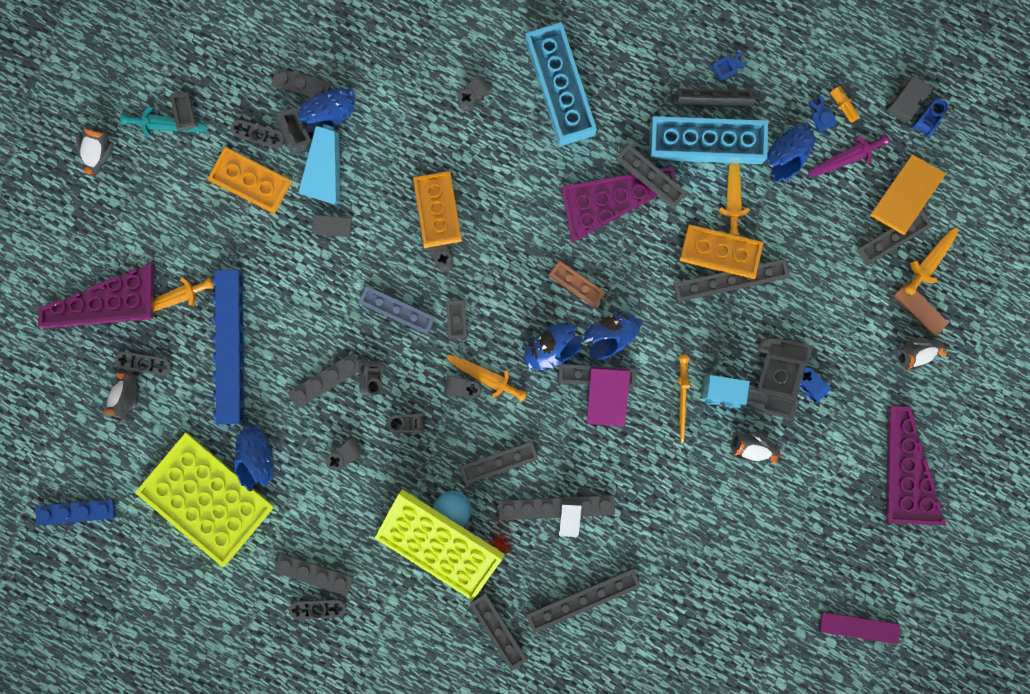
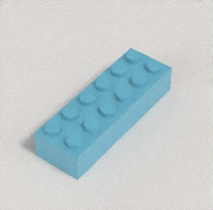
(560, 84)
(708, 140)

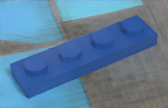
(75, 512)

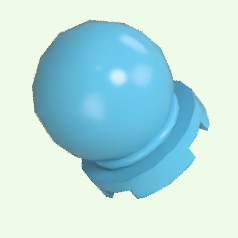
(454, 506)

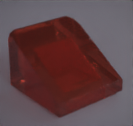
(501, 543)

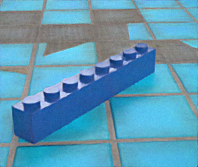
(229, 347)

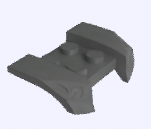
(780, 377)

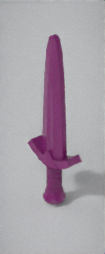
(851, 155)

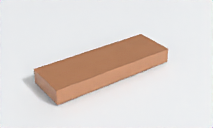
(577, 284)
(921, 310)

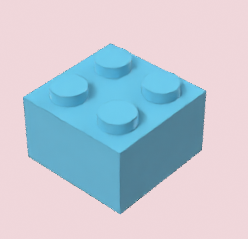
(725, 390)

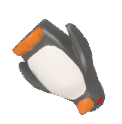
(93, 149)
(919, 352)
(122, 398)
(753, 447)

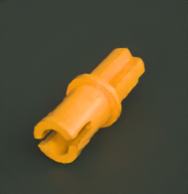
(845, 104)

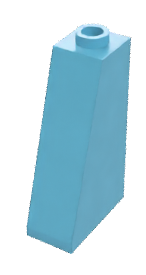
(322, 167)

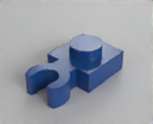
(726, 67)
(823, 117)

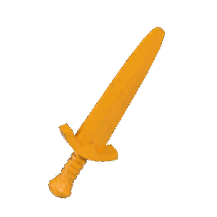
(734, 203)
(930, 263)
(182, 294)
(487, 377)
(684, 383)

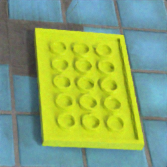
(204, 499)
(438, 545)

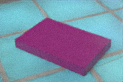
(608, 396)

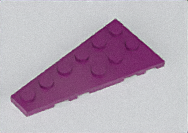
(603, 201)
(107, 302)
(909, 479)

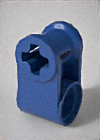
(929, 119)
(814, 386)

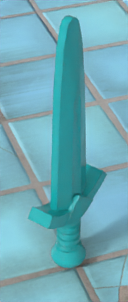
(156, 122)

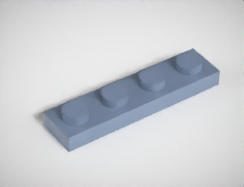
(396, 310)

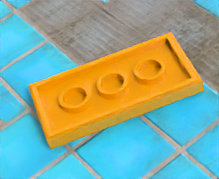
(249, 180)
(908, 194)
(437, 209)
(721, 251)

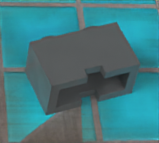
(907, 101)
(293, 131)

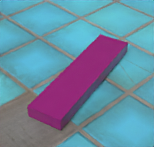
(859, 627)

